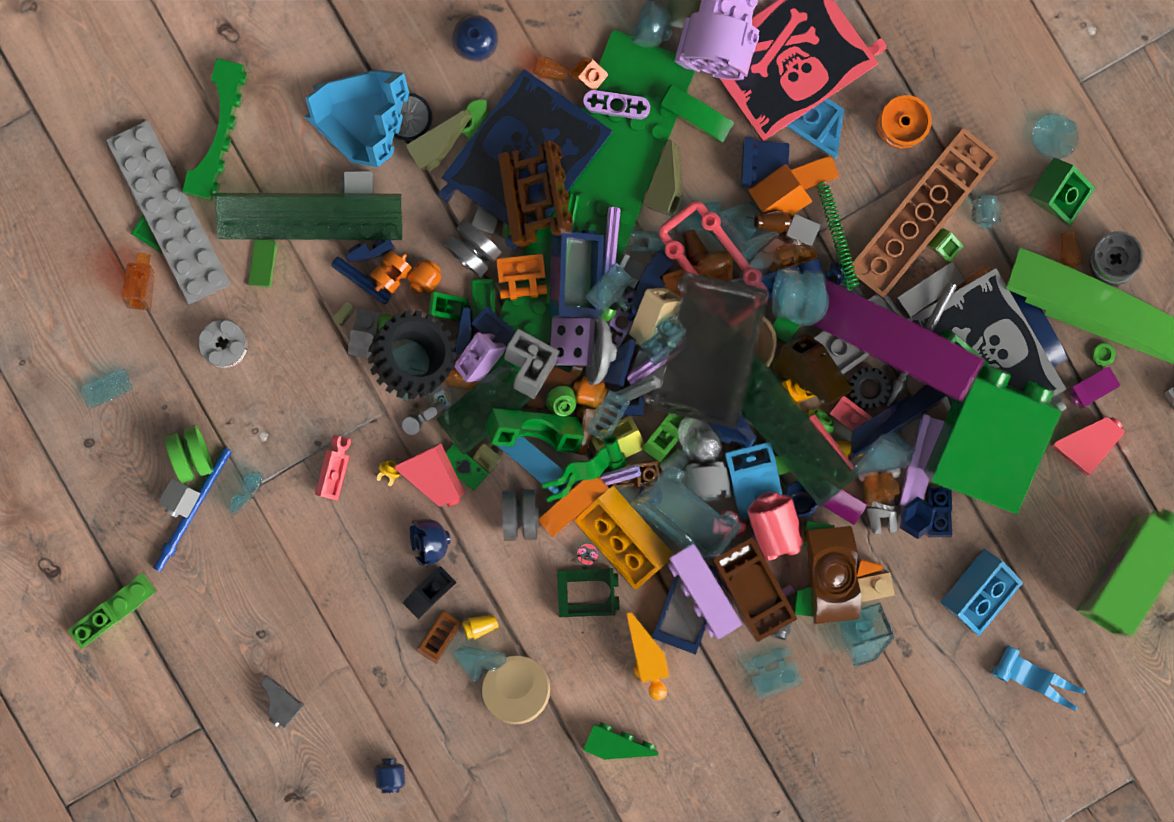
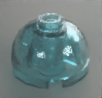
(652, 26)

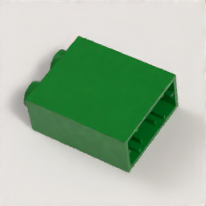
(994, 440)

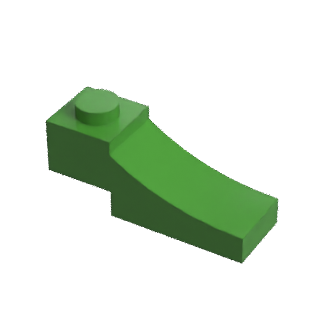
(663, 438)

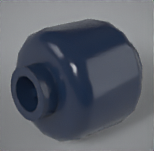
(389, 776)

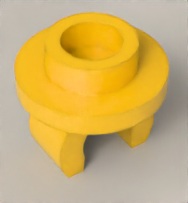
(388, 468)

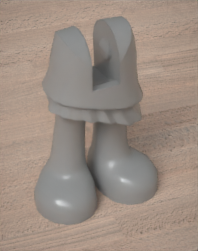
(881, 510)

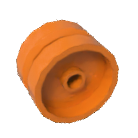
(890, 125)

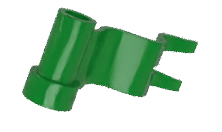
(608, 456)

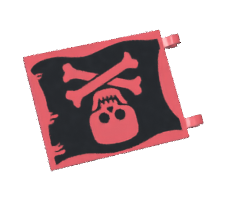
(799, 61)

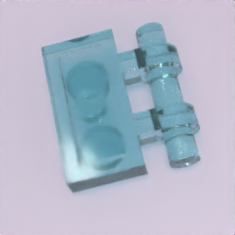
(776, 680)

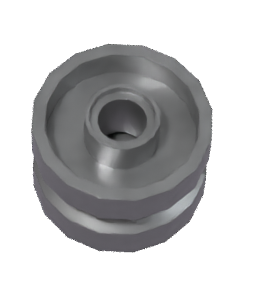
(473, 247)
(519, 515)

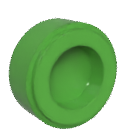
(1103, 354)

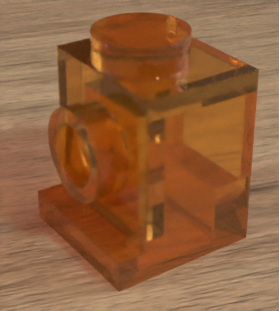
(880, 488)

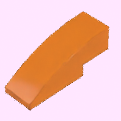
(572, 505)

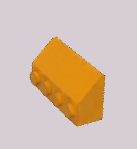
(624, 537)

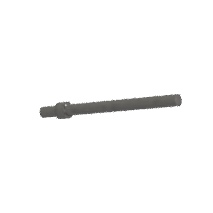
(899, 384)

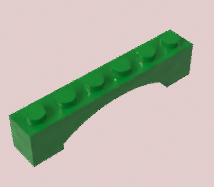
(203, 179)

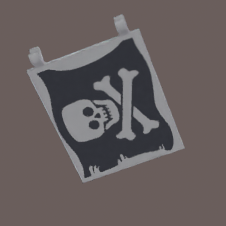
(997, 330)

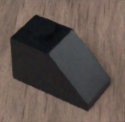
(429, 592)

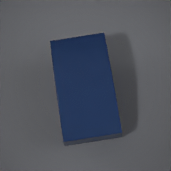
(362, 253)
(942, 500)

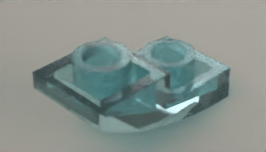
(662, 343)
(251, 486)

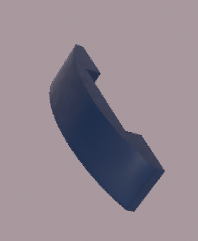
(1042, 330)

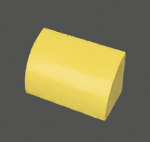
(627, 436)

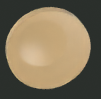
(516, 690)

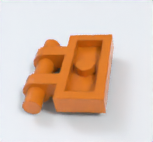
(521, 269)

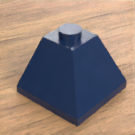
(619, 367)

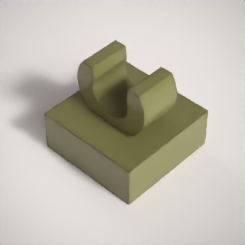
(487, 457)

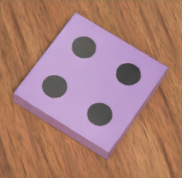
(573, 340)

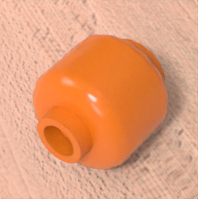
(424, 277)
(590, 395)

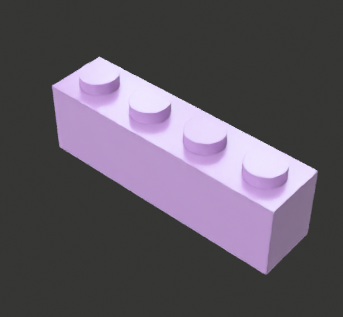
(705, 592)

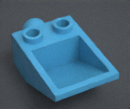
(752, 475)

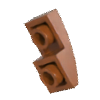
(649, 472)

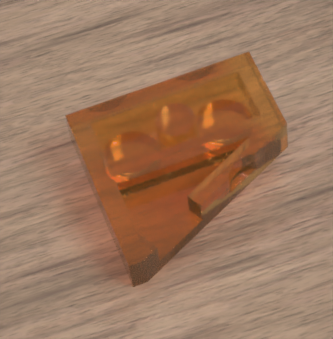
(792, 255)

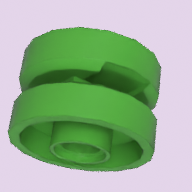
(188, 453)

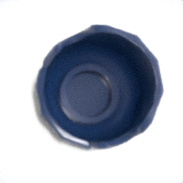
(802, 500)

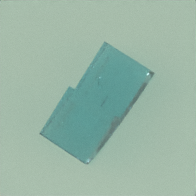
(106, 388)

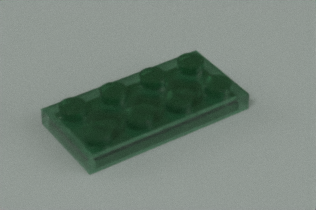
(468, 416)

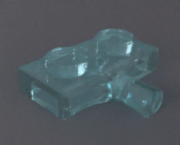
(610, 289)

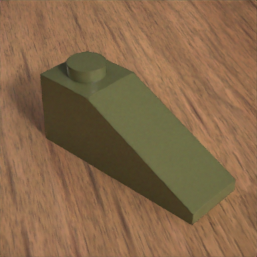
(436, 143)

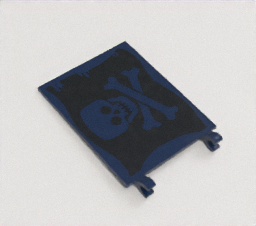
(520, 121)

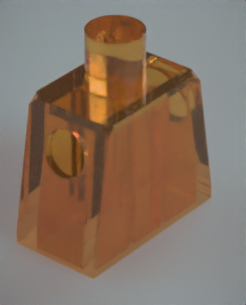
(139, 283)

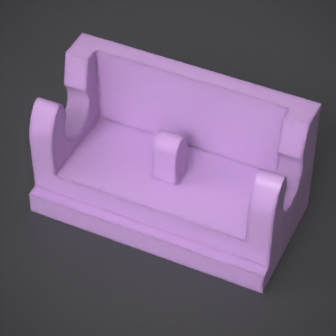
(479, 357)

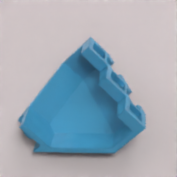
(360, 114)

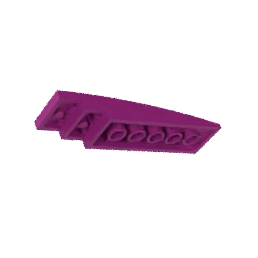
(899, 342)

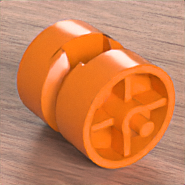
(390, 272)

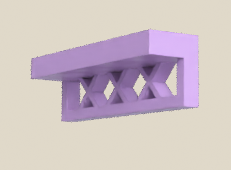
(915, 479)

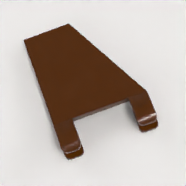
(556, 378)

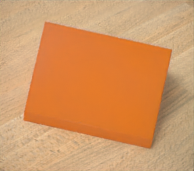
(780, 192)

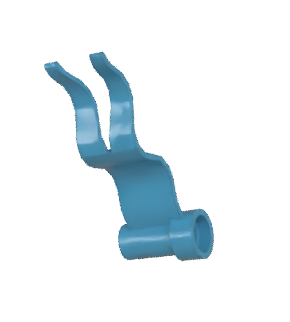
(1032, 677)

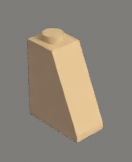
(654, 309)

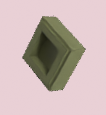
(344, 313)

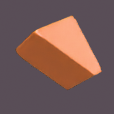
(866, 567)

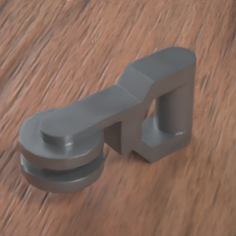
(413, 423)

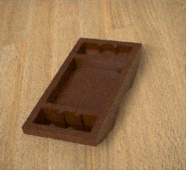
(833, 574)
(754, 589)

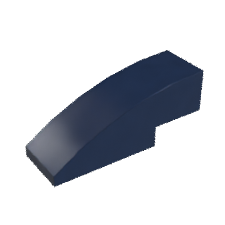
(649, 280)

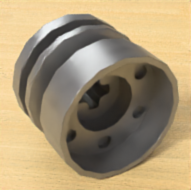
(1125, 249)

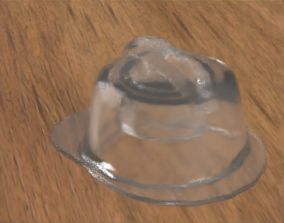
(699, 441)

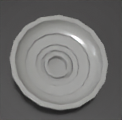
(603, 352)

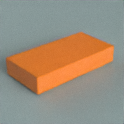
(816, 172)

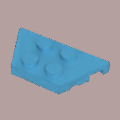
(821, 127)

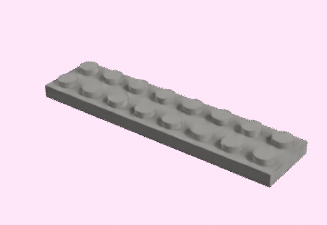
(168, 212)

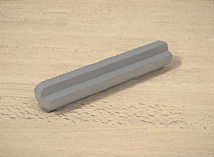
(637, 389)

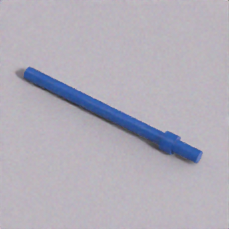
(169, 549)

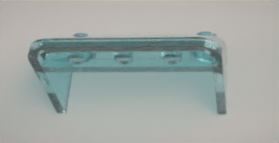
(684, 515)

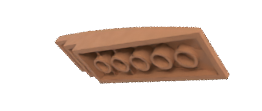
(923, 212)

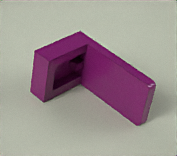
(1093, 388)

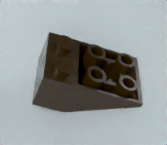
(812, 368)

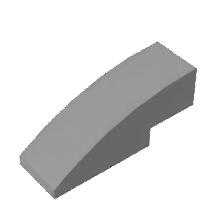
(929, 290)

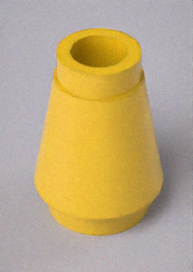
(479, 626)

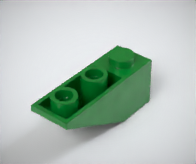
(610, 745)

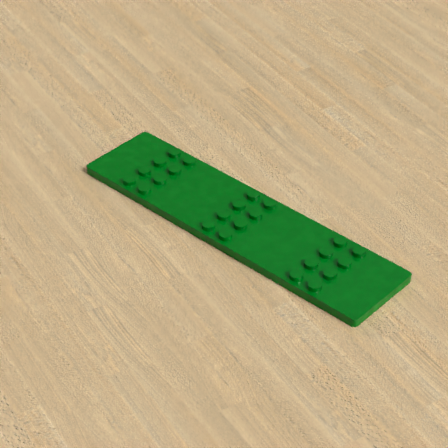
(616, 173)

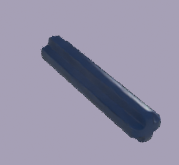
(360, 280)

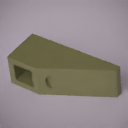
(666, 184)

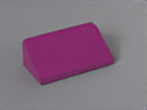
(846, 506)

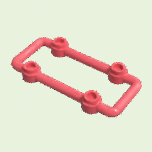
(711, 222)

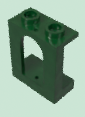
(603, 609)

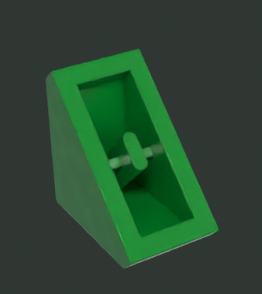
(446, 306)

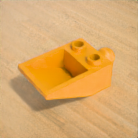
(650, 659)

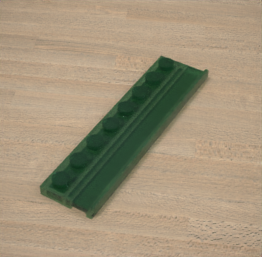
(309, 216)

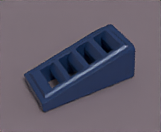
(465, 330)

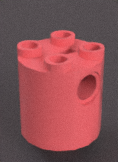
(775, 525)

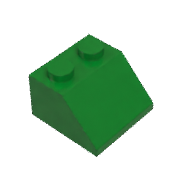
(1062, 191)

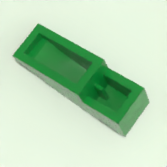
(696, 113)

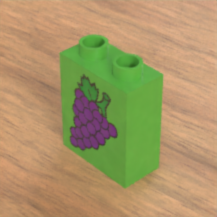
(1132, 575)

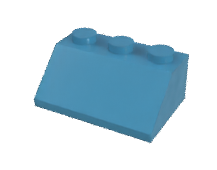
(981, 592)

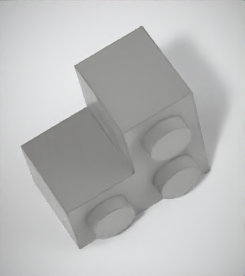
(534, 359)

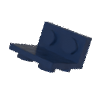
(761, 160)

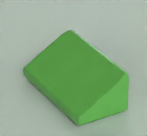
(263, 263)

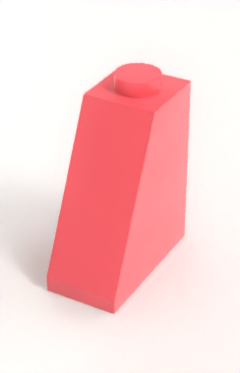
(1090, 444)
(433, 475)

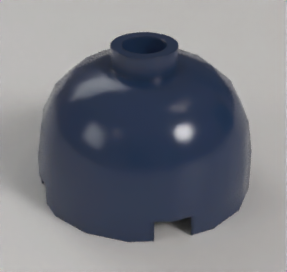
(475, 38)
(429, 540)

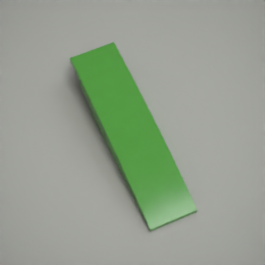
(1092, 305)

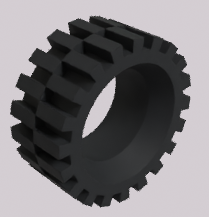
(426, 334)

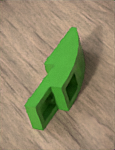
(112, 611)

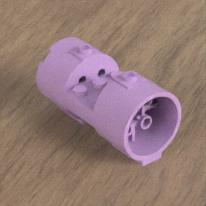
(719, 39)

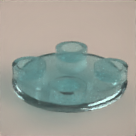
(1055, 136)

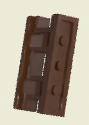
(518, 198)

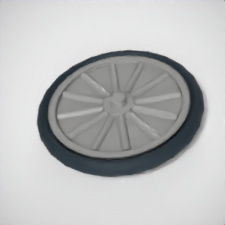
(416, 118)

